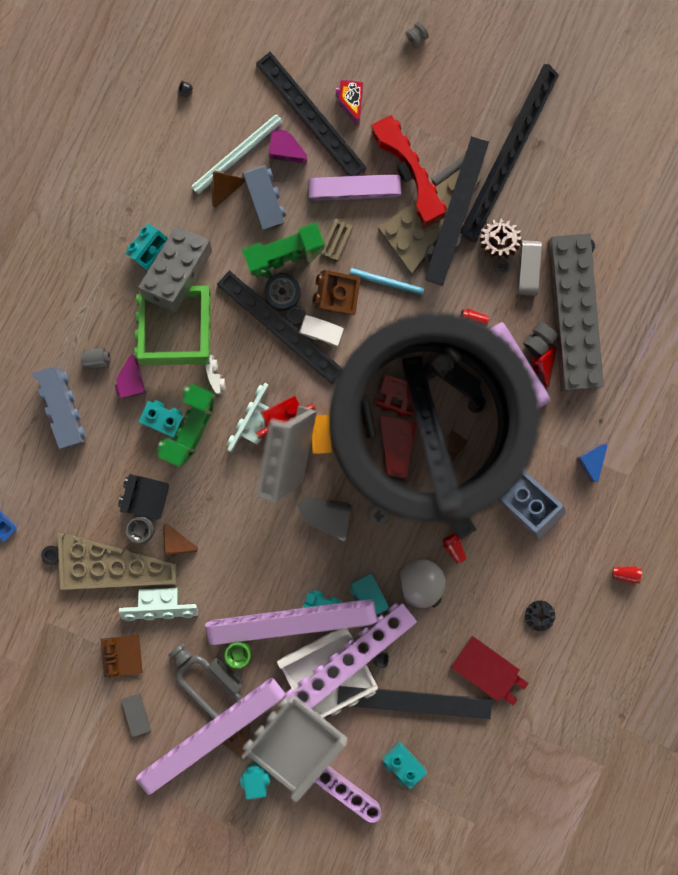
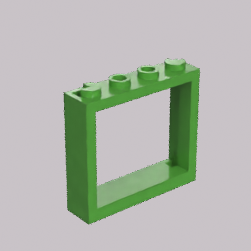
(176, 358)

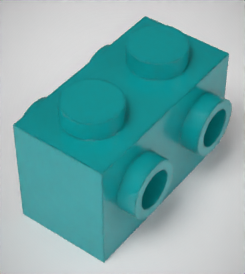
(146, 246)
(162, 419)
(403, 765)
(255, 781)

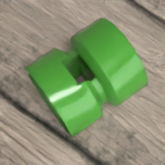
(238, 654)

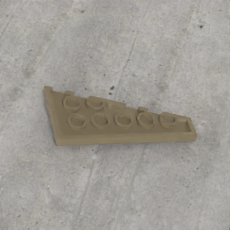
(407, 233)
(99, 565)

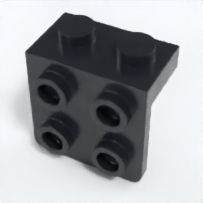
(143, 496)

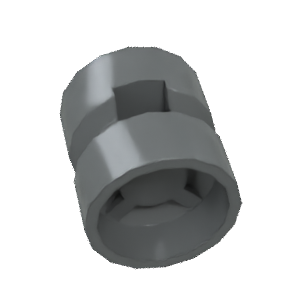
(541, 338)
(140, 529)

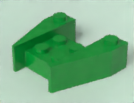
(292, 248)
(196, 419)

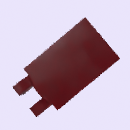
(488, 670)

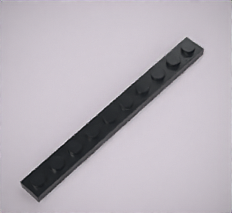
(509, 153)
(431, 436)

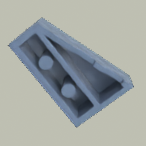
(264, 196)

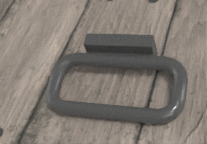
(219, 672)

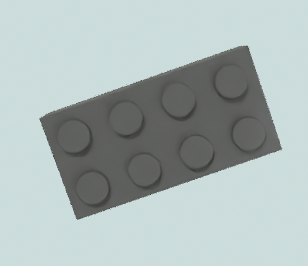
(175, 269)

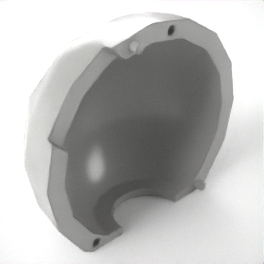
(422, 583)

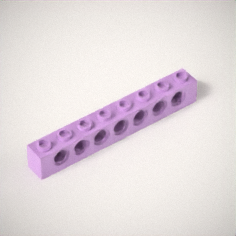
(330, 683)

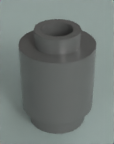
(95, 358)

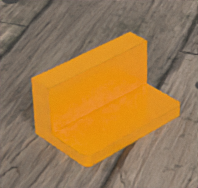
(321, 435)

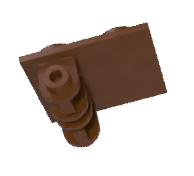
(121, 656)

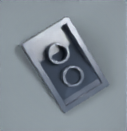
(533, 506)

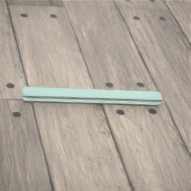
(238, 153)

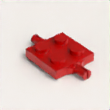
(280, 412)

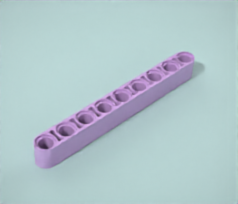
(291, 622)
(210, 736)

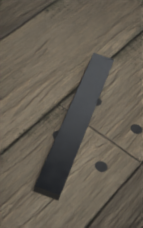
(310, 115)
(456, 211)
(279, 326)
(420, 702)

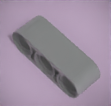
(529, 268)

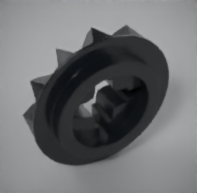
(535, 608)

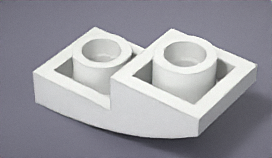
(321, 330)
(216, 380)

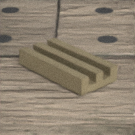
(342, 225)

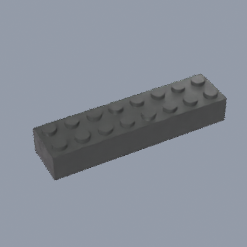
(575, 312)

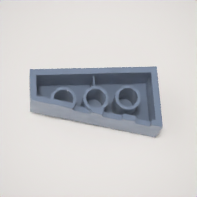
(60, 407)

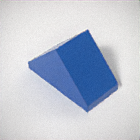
(593, 461)

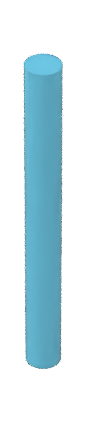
(387, 282)

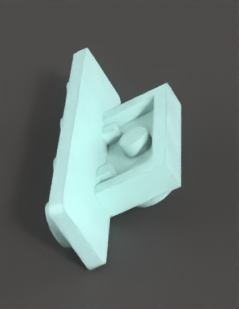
(253, 421)
(158, 604)

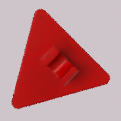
(545, 365)

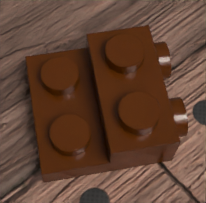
(336, 292)

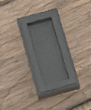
(136, 714)

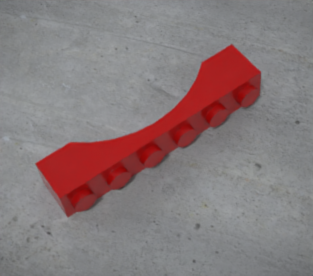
(390, 138)

